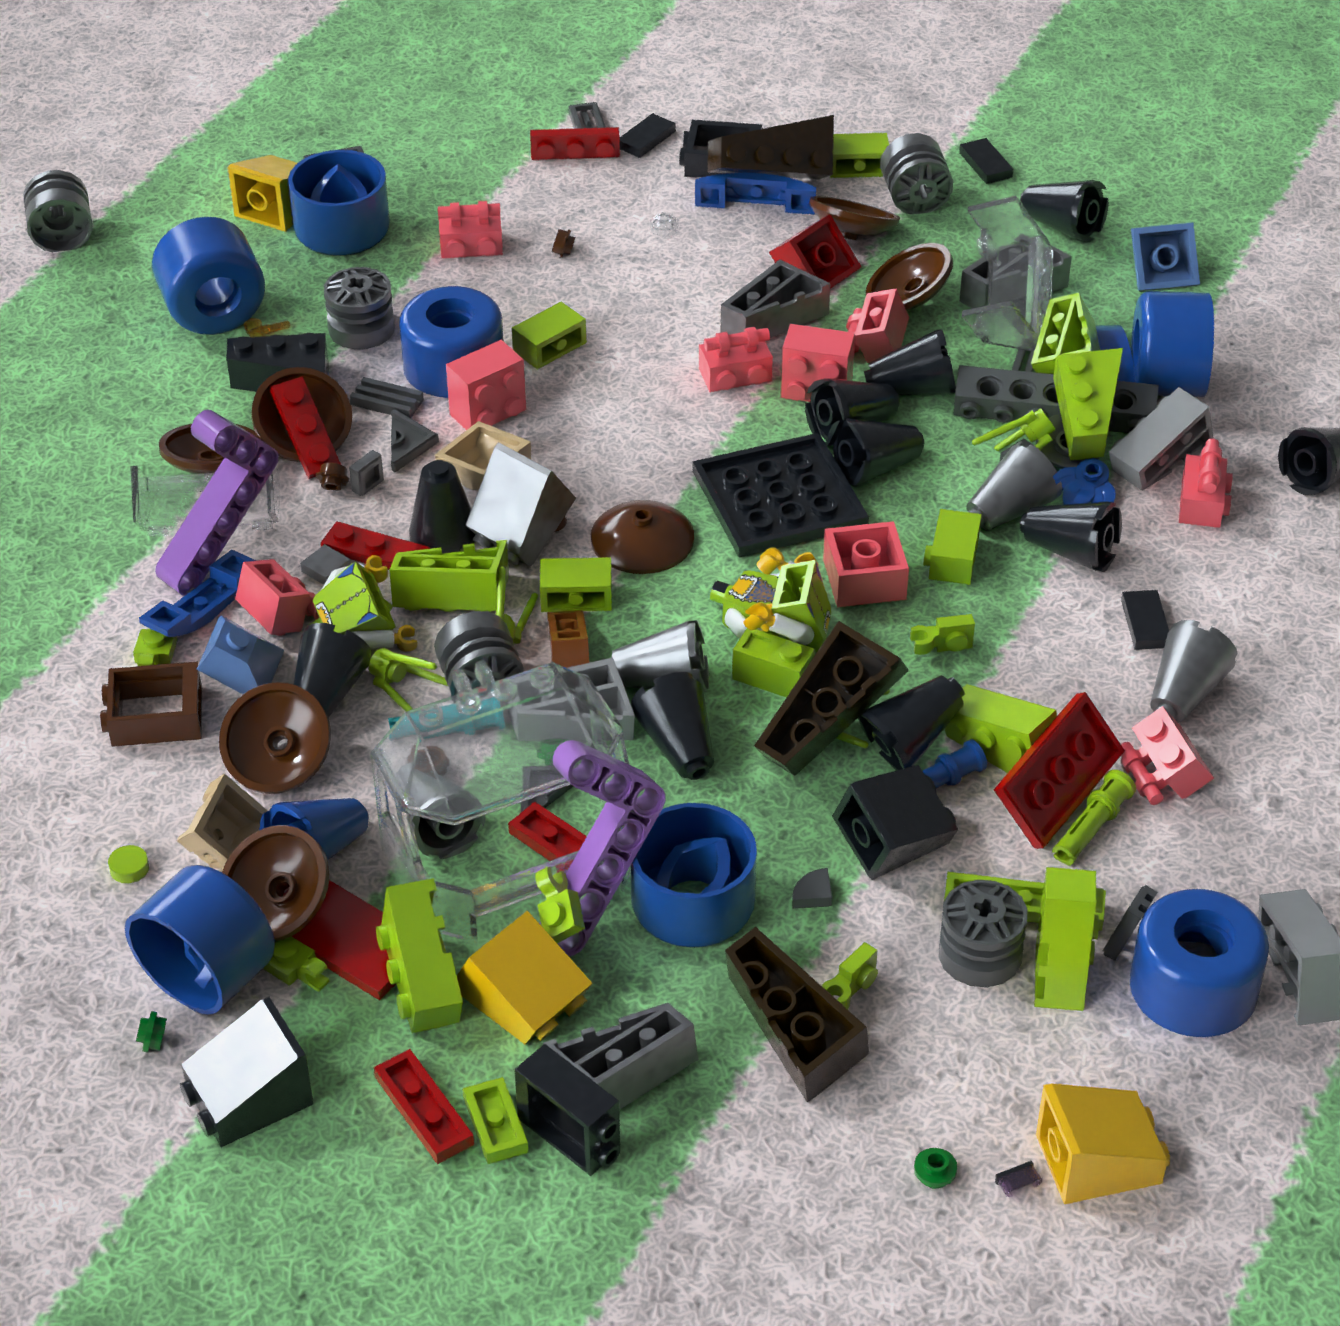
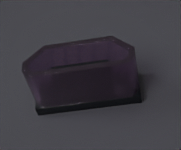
(1018, 1177)

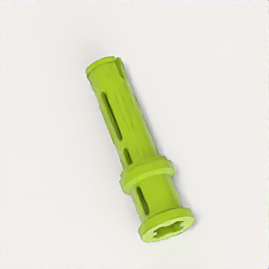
(1101, 807)

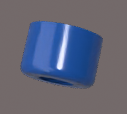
(339, 202)
(208, 275)
(443, 328)
(1173, 341)
(702, 846)
(200, 938)
(1191, 991)

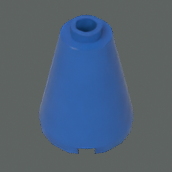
(329, 821)

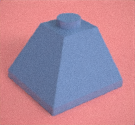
(1165, 256)
(239, 657)

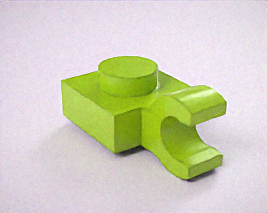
(949, 634)
(154, 648)
(561, 910)
(297, 961)
(854, 973)

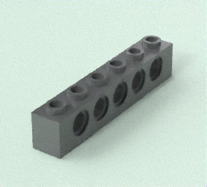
(1012, 394)

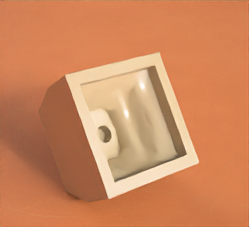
(473, 450)
(222, 822)

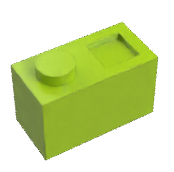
(858, 154)
(549, 335)
(953, 547)
(575, 584)
(769, 661)

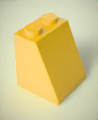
(262, 191)
(523, 980)
(1099, 1141)

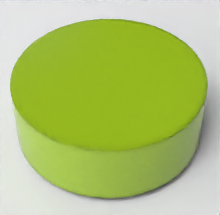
(128, 864)

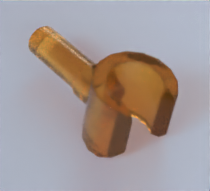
(255, 328)

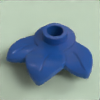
(1086, 488)

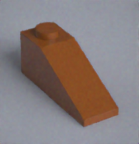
(568, 638)

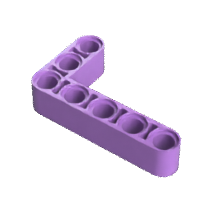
(221, 504)
(604, 839)

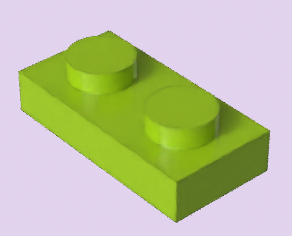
(495, 1120)

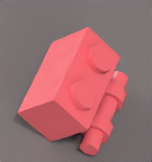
(470, 230)
(879, 324)
(736, 359)
(1205, 486)
(274, 597)
(1171, 753)

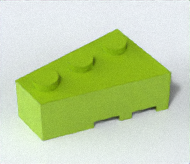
(1065, 330)
(1085, 398)
(448, 579)
(999, 724)
(1065, 937)
(418, 957)

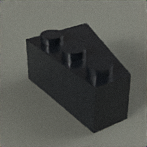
(257, 358)

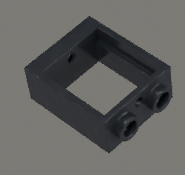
(700, 133)
(568, 1110)

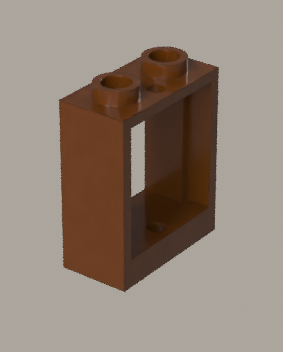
(146, 683)

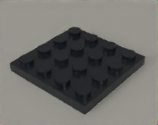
(778, 494)

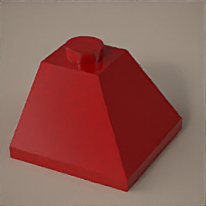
(819, 251)

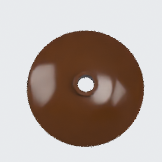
(854, 217)
(915, 273)
(329, 400)
(188, 453)
(642, 536)
(257, 725)
(277, 860)

